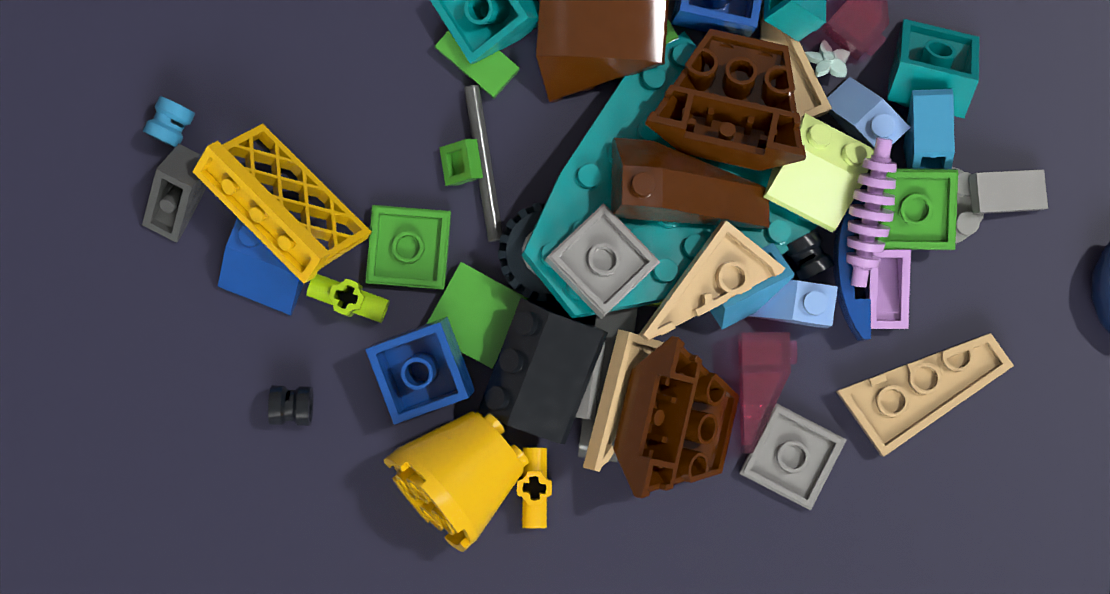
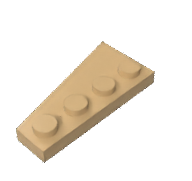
(917, 394)

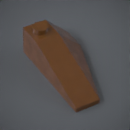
(674, 187)

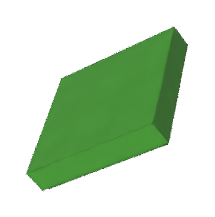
(922, 209)
(408, 247)
(478, 313)

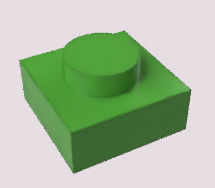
(461, 162)

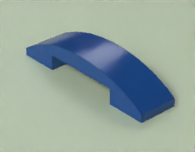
(855, 311)

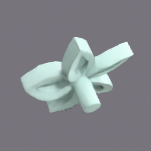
(829, 60)

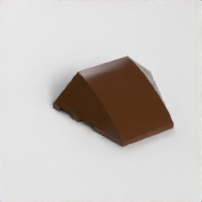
(598, 41)
(733, 104)
(673, 421)

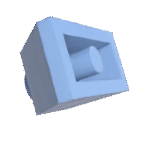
(865, 114)
(801, 304)

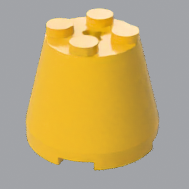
(458, 475)

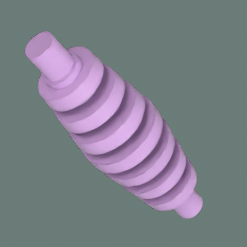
(871, 212)

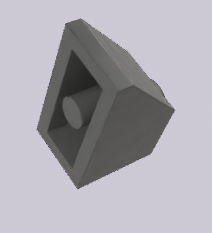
(174, 194)

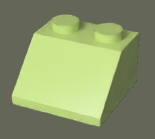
(823, 182)

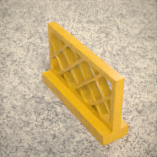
(269, 214)

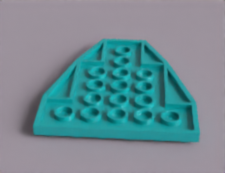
(587, 184)

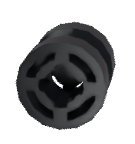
(803, 248)
(290, 405)

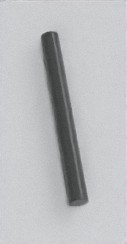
(487, 183)

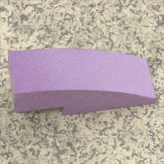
(890, 289)

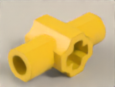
(534, 510)

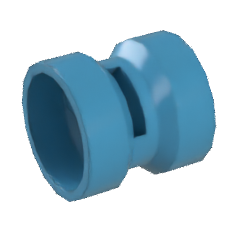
(168, 122)

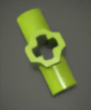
(367, 304)

